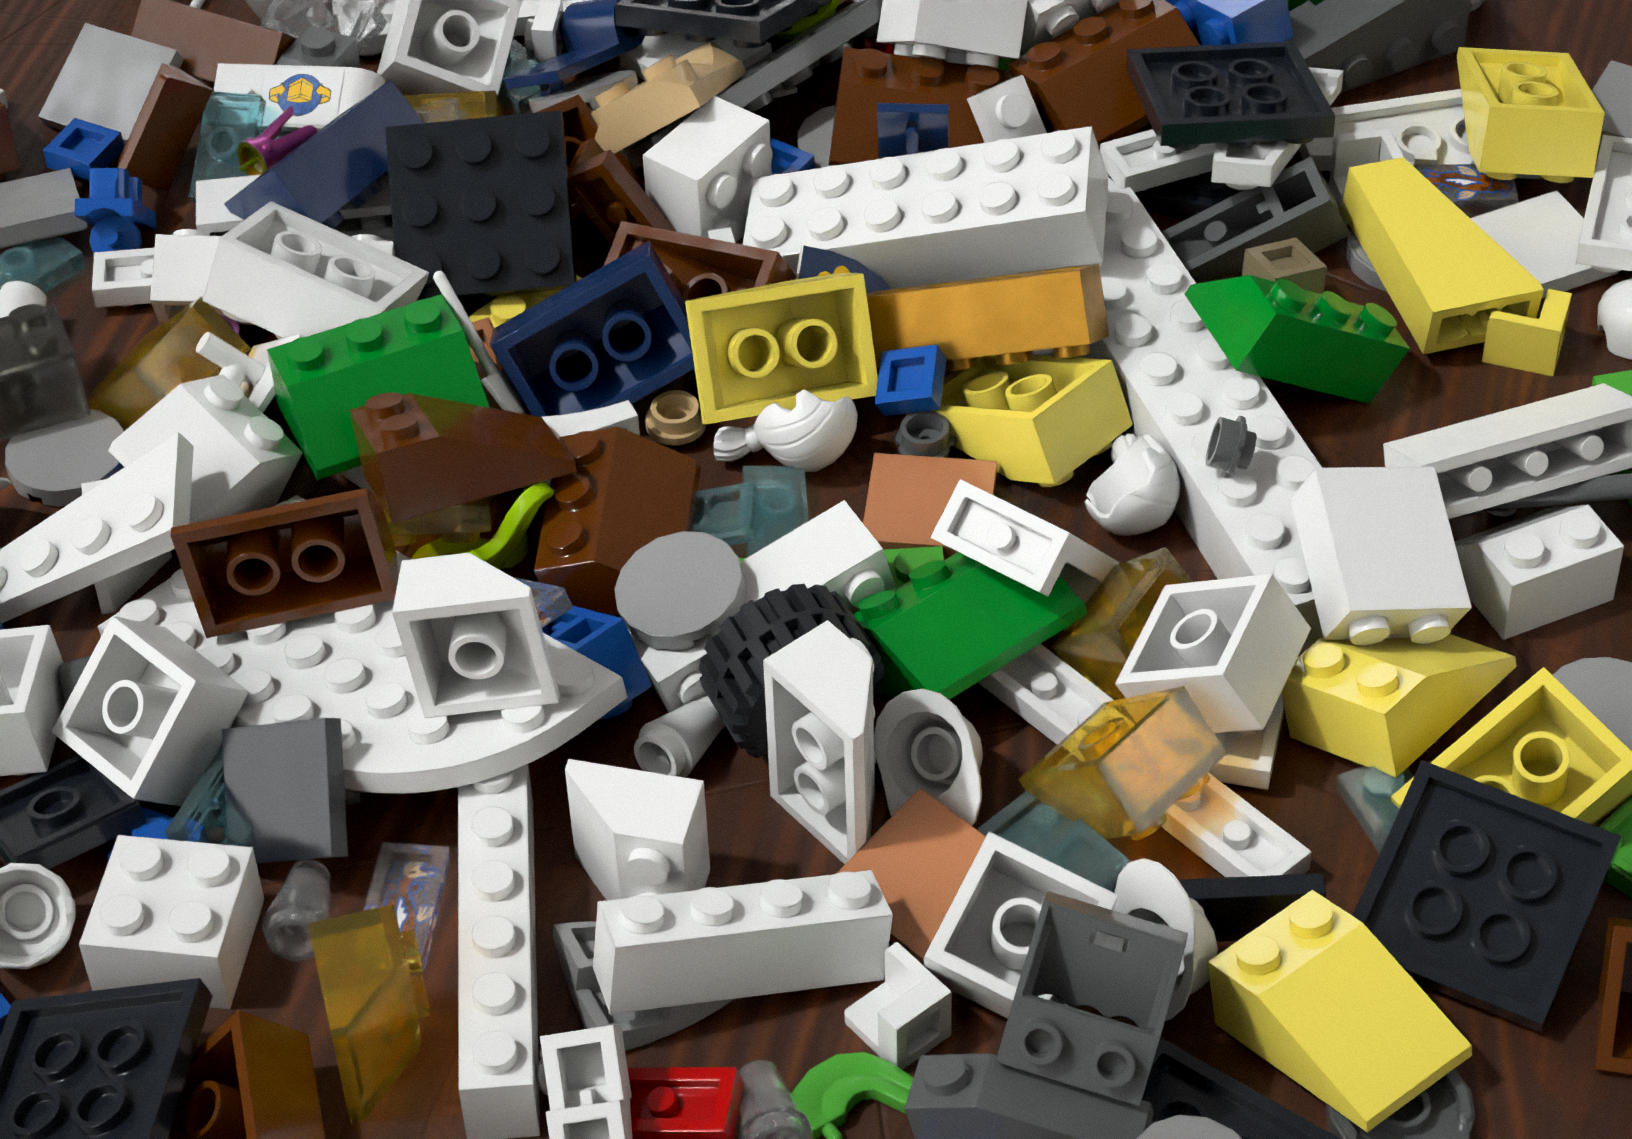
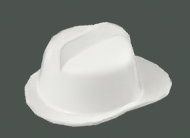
(930, 747)
(1156, 895)

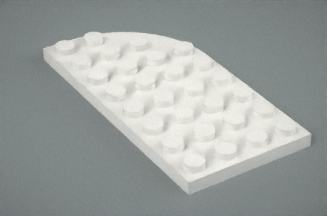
(357, 671)

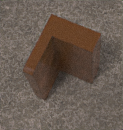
(164, 127)
(609, 192)

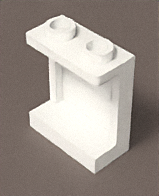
(1019, 543)

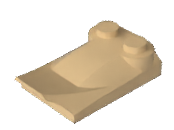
(668, 94)

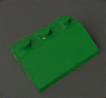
(1300, 335)
(339, 369)
(959, 624)

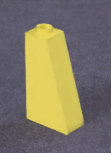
(1433, 257)

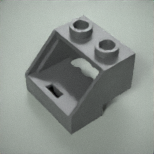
(1129, 983)

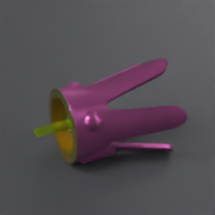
(263, 152)

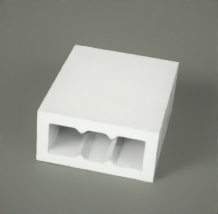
(1380, 554)

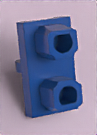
(114, 210)

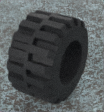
(735, 656)

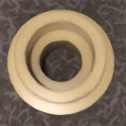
(674, 418)

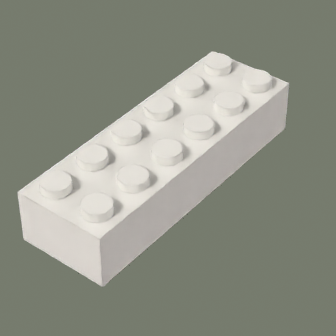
(944, 210)

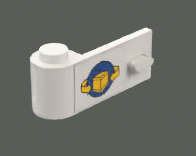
(314, 92)

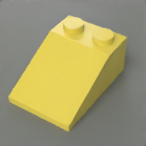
(1528, 114)
(782, 340)
(1035, 414)
(1387, 697)
(1544, 751)
(1334, 1011)

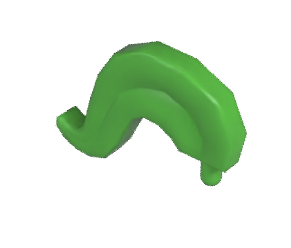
(843, 1081)

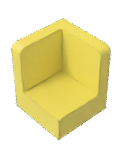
(1528, 341)

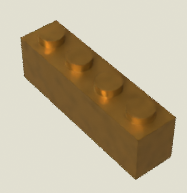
(994, 316)

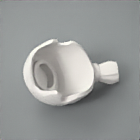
(801, 438)
(1137, 489)

